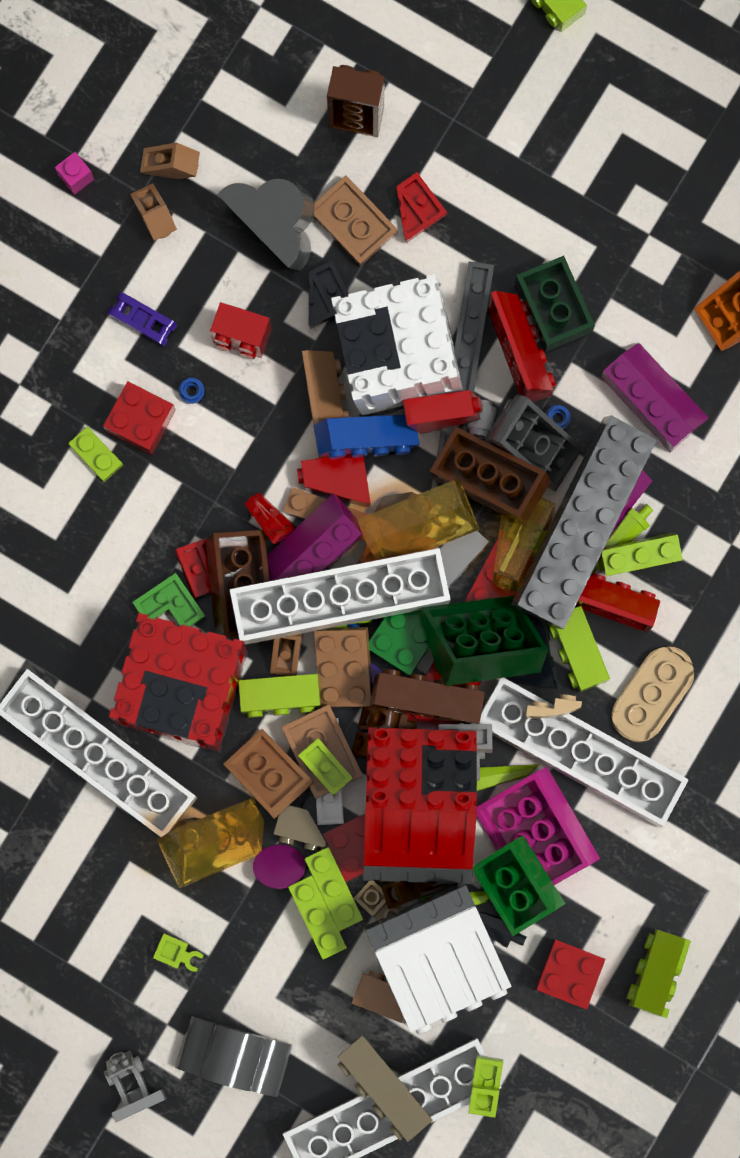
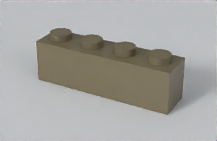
(385, 1089)

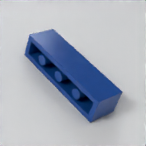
(364, 436)

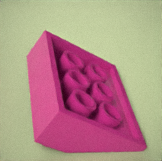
(545, 819)

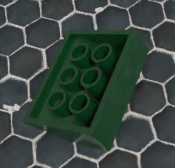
(482, 640)

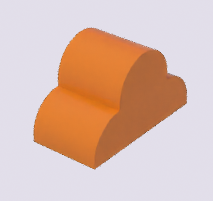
(722, 313)

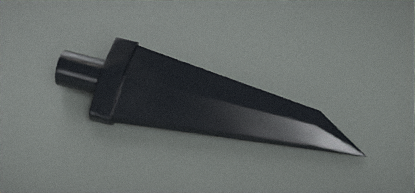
(498, 930)

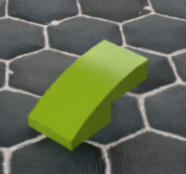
(485, 1086)

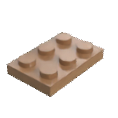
(353, 220)
(343, 666)
(321, 725)
(268, 773)

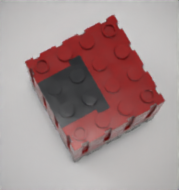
(179, 683)
(420, 805)

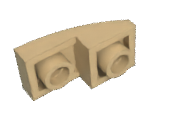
(562, 706)
(374, 902)

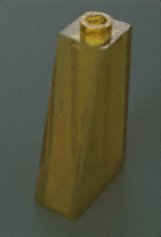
(519, 545)

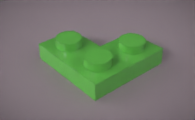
(171, 596)

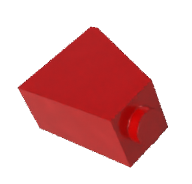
(442, 411)
(340, 476)

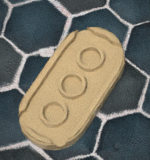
(652, 694)

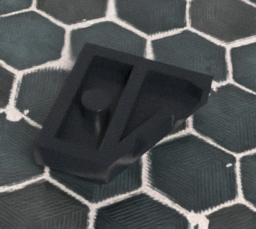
(324, 285)

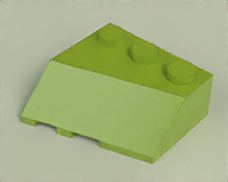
(656, 973)

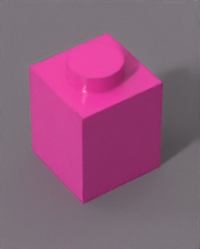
(74, 173)

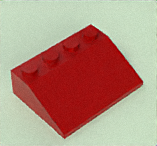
(519, 346)

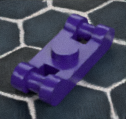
(142, 319)

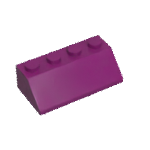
(654, 396)
(316, 542)

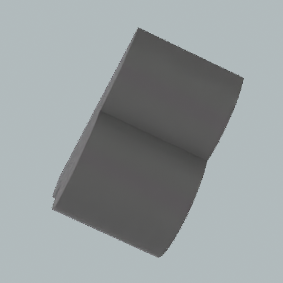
(277, 215)
(535, 438)
(233, 1057)

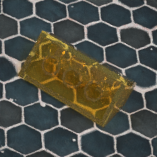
(419, 522)
(213, 842)

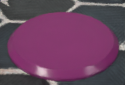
(279, 866)

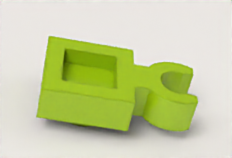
(173, 952)

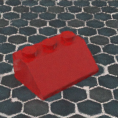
(619, 603)

